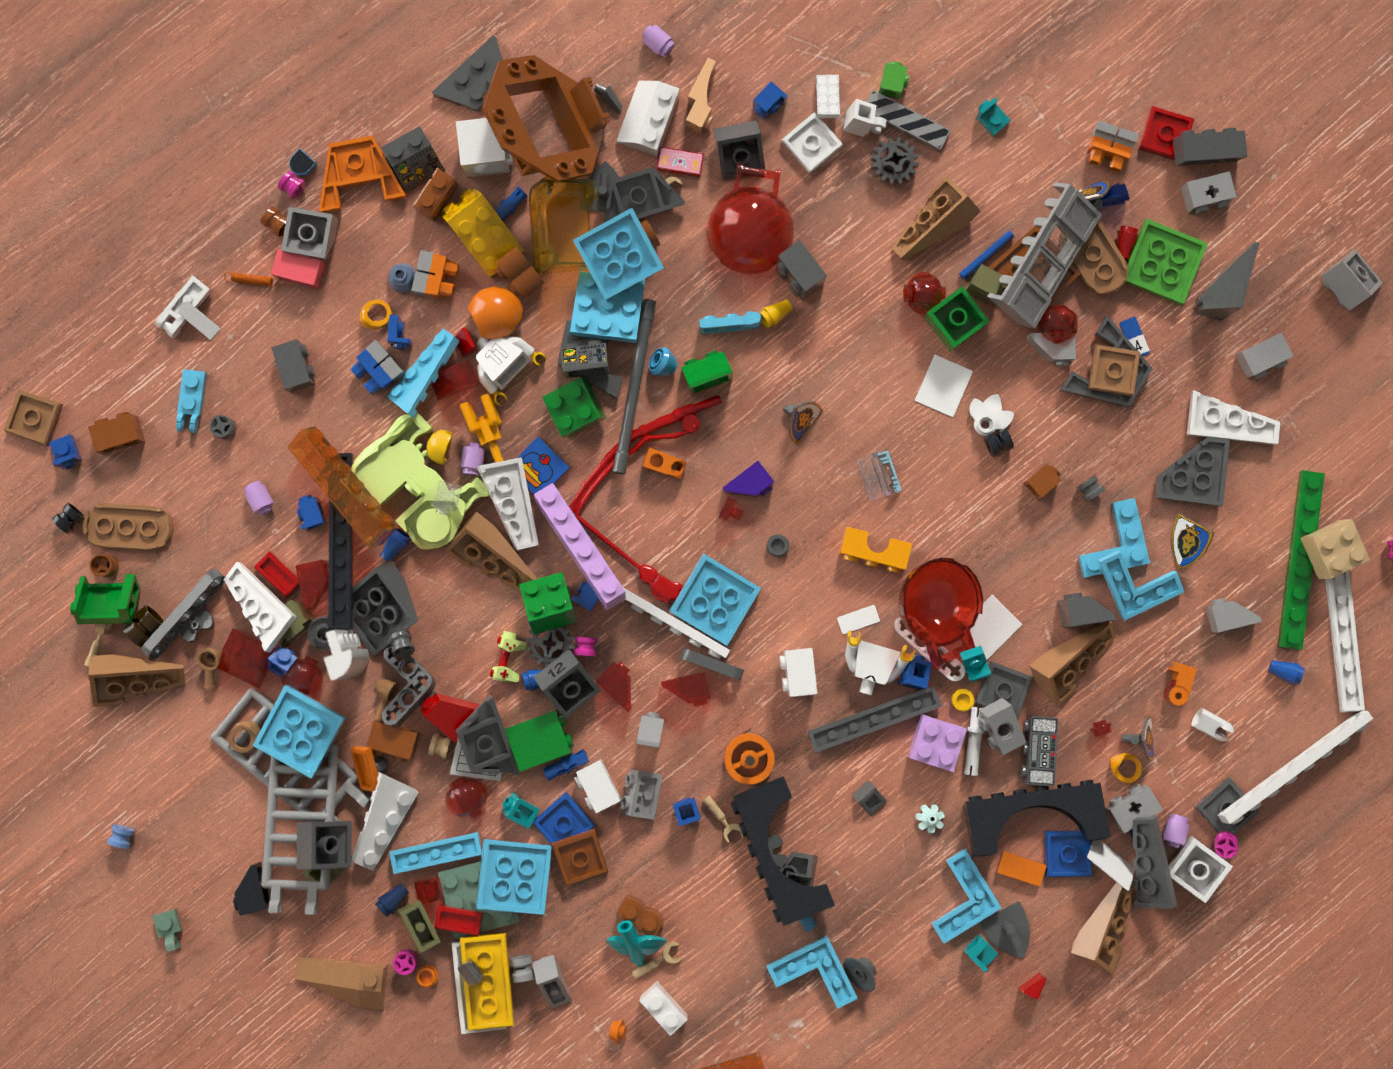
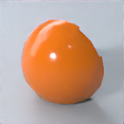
(495, 312)

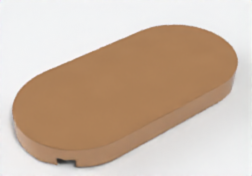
(1101, 263)
(127, 526)

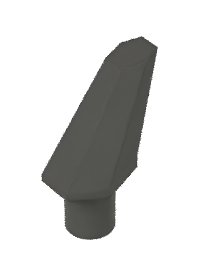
(609, 97)

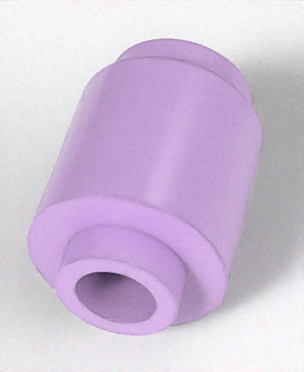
(658, 40)
(471, 458)
(258, 498)
(1176, 830)

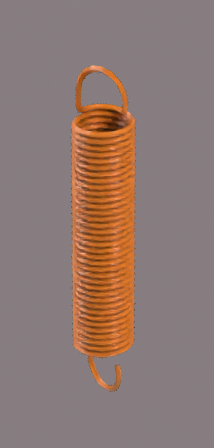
(251, 279)

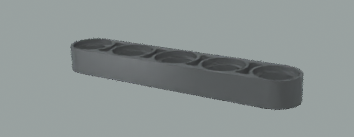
(183, 614)

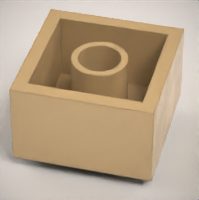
(1335, 549)

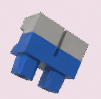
(379, 365)

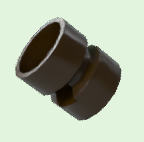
(144, 625)

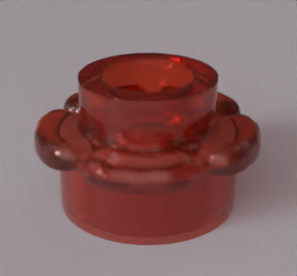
(1101, 728)

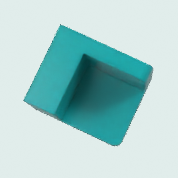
(980, 952)

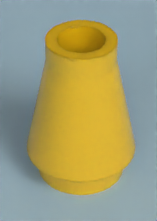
(775, 313)

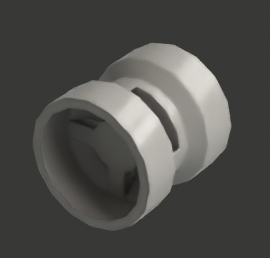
(522, 968)

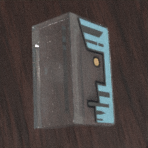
(879, 475)

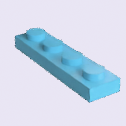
(436, 852)

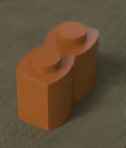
(518, 272)
(646, 918)

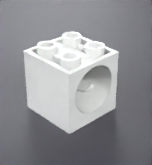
(480, 150)

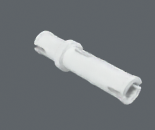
(974, 743)

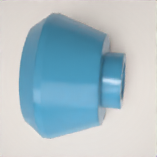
(662, 362)

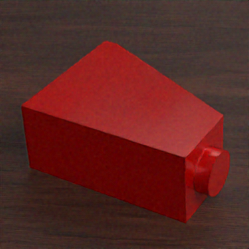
(447, 713)

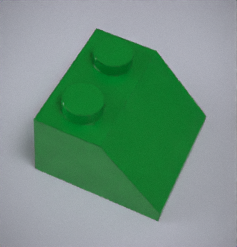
(706, 372)

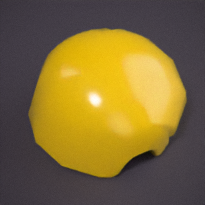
(438, 446)

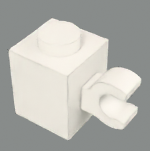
(861, 118)

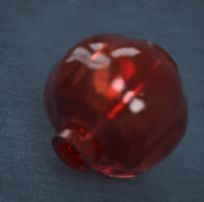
(923, 292)
(1058, 321)
(304, 676)
(466, 797)

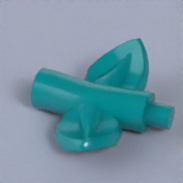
(631, 943)

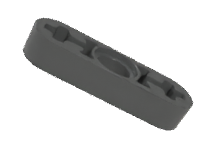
(711, 664)

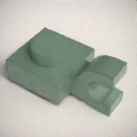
(167, 925)

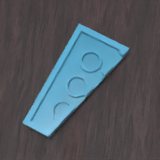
(424, 371)

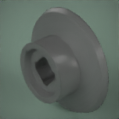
(861, 973)

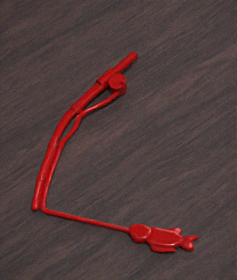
(660, 586)

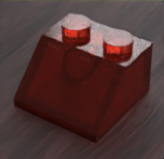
(245, 657)

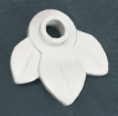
(991, 412)

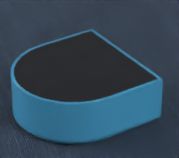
(301, 163)

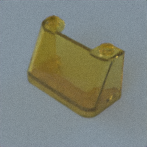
(558, 217)

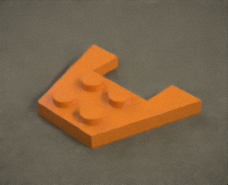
(353, 164)

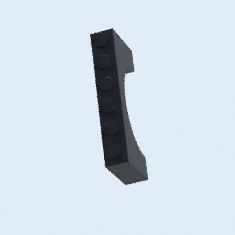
(1080, 803)
(790, 898)

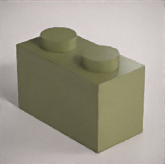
(984, 282)
(418, 926)

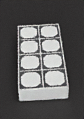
(827, 96)

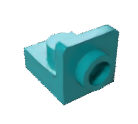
(992, 116)
(975, 664)
(519, 810)

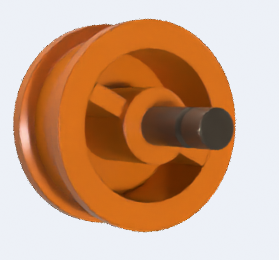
(749, 758)

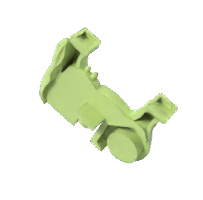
(397, 463)

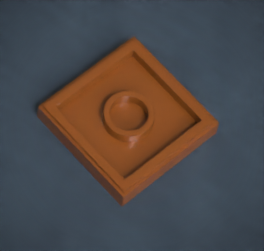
(580, 857)

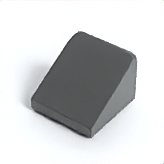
(869, 797)
(470, 972)

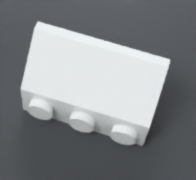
(649, 116)

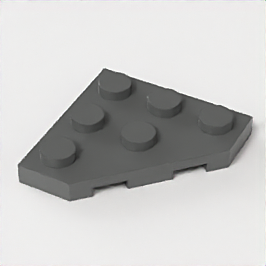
(1197, 475)

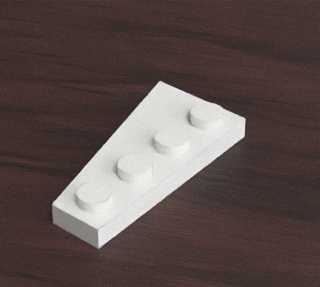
(1220, 420)
(262, 608)
(386, 812)

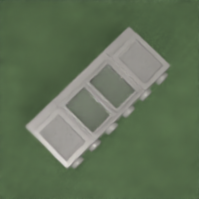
(1048, 256)

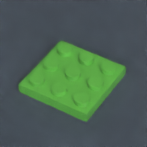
(1164, 261)

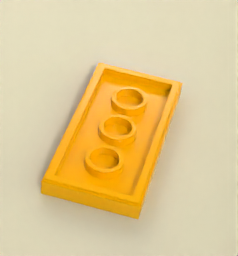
(490, 1000)

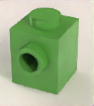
(894, 80)

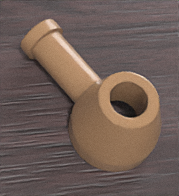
(209, 664)
(386, 692)

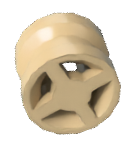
(440, 746)

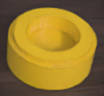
(962, 700)

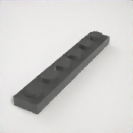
(874, 719)

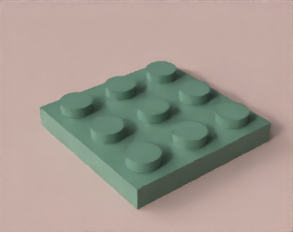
(461, 890)

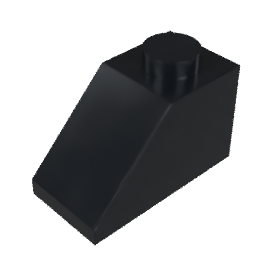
(250, 894)

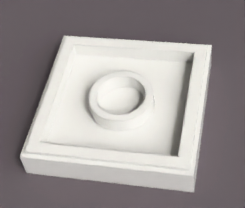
(812, 143)

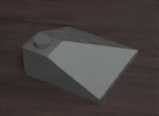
(1228, 289)
(382, 607)

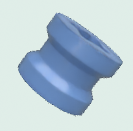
(121, 836)

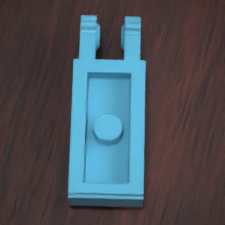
(729, 323)
(191, 399)

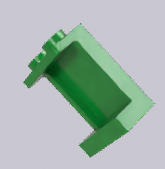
(105, 601)
(539, 740)

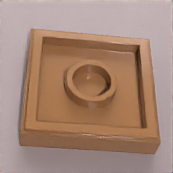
(1114, 370)
(33, 417)

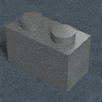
(293, 365)

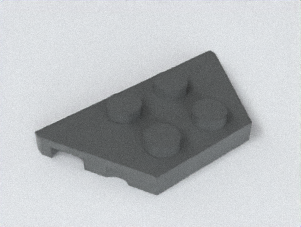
(472, 78)
(644, 192)
(486, 741)

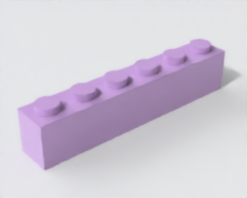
(580, 546)

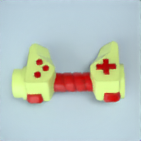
(508, 643)

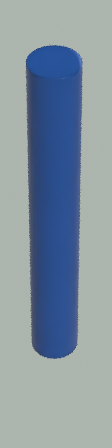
(986, 255)

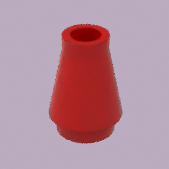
(1126, 240)

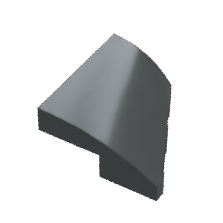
(800, 868)

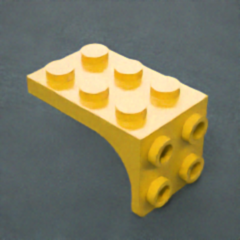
(479, 229)

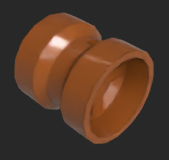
(273, 219)
(99, 565)

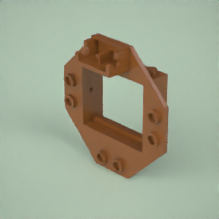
(572, 105)

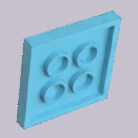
(618, 254)
(610, 318)
(715, 599)
(299, 731)
(513, 877)

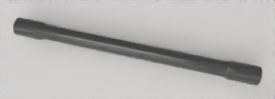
(646, 319)

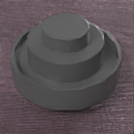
(317, 633)

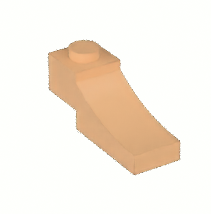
(700, 114)

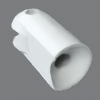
(1209, 722)

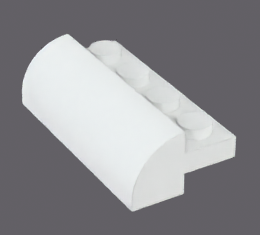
(346, 658)

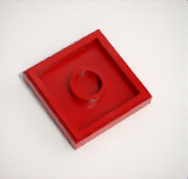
(1161, 129)

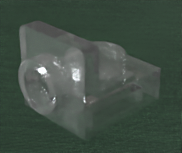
(446, 498)

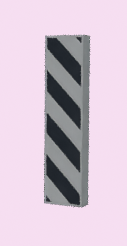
(909, 121)

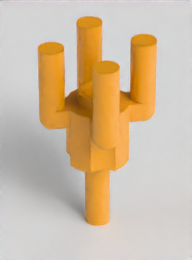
(485, 426)

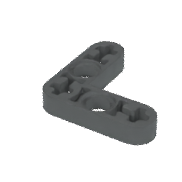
(414, 681)

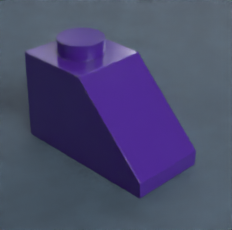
(750, 482)

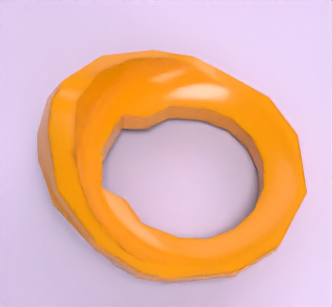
(367, 322)
(1115, 762)

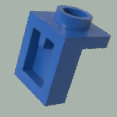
(396, 329)
(65, 452)

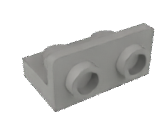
(641, 794)

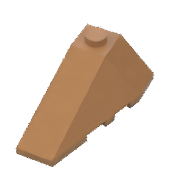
(943, 215)
(485, 548)
(1063, 666)
(124, 677)
(1101, 934)
(350, 981)

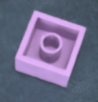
(936, 743)

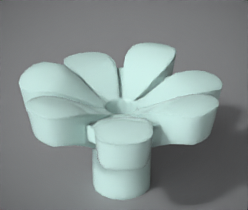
(925, 817)

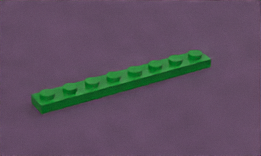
(1299, 565)

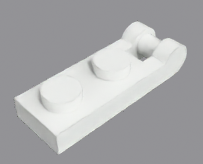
(193, 292)

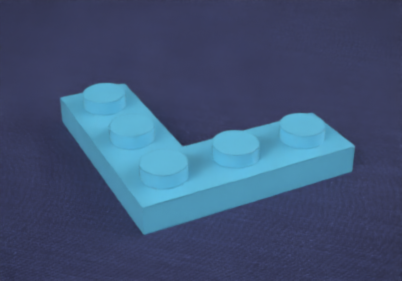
(1131, 538)
(1131, 600)
(978, 907)
(815, 955)

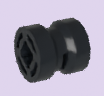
(998, 442)
(67, 518)

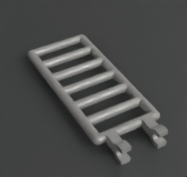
(250, 764)
(269, 860)

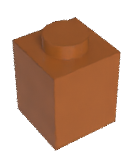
(1043, 481)

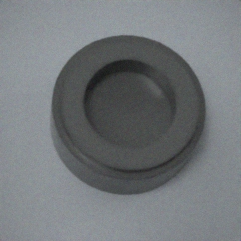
(777, 545)

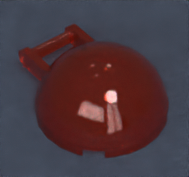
(750, 225)
(941, 606)

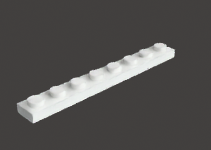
(1303, 762)

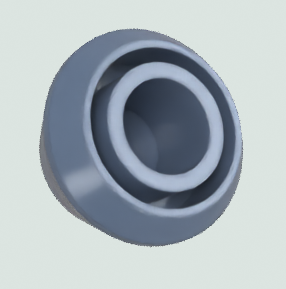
(401, 277)

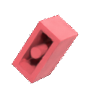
(298, 269)

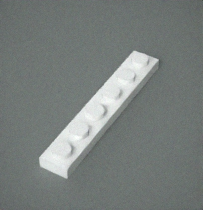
(677, 626)

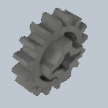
(886, 164)
(548, 655)

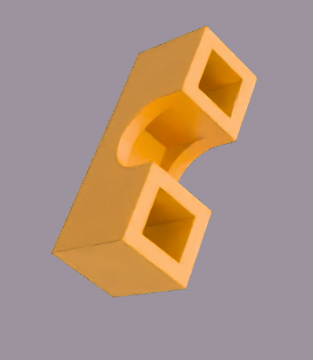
(855, 547)

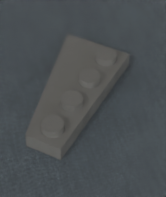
(1153, 877)

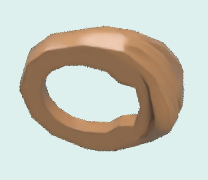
(249, 726)

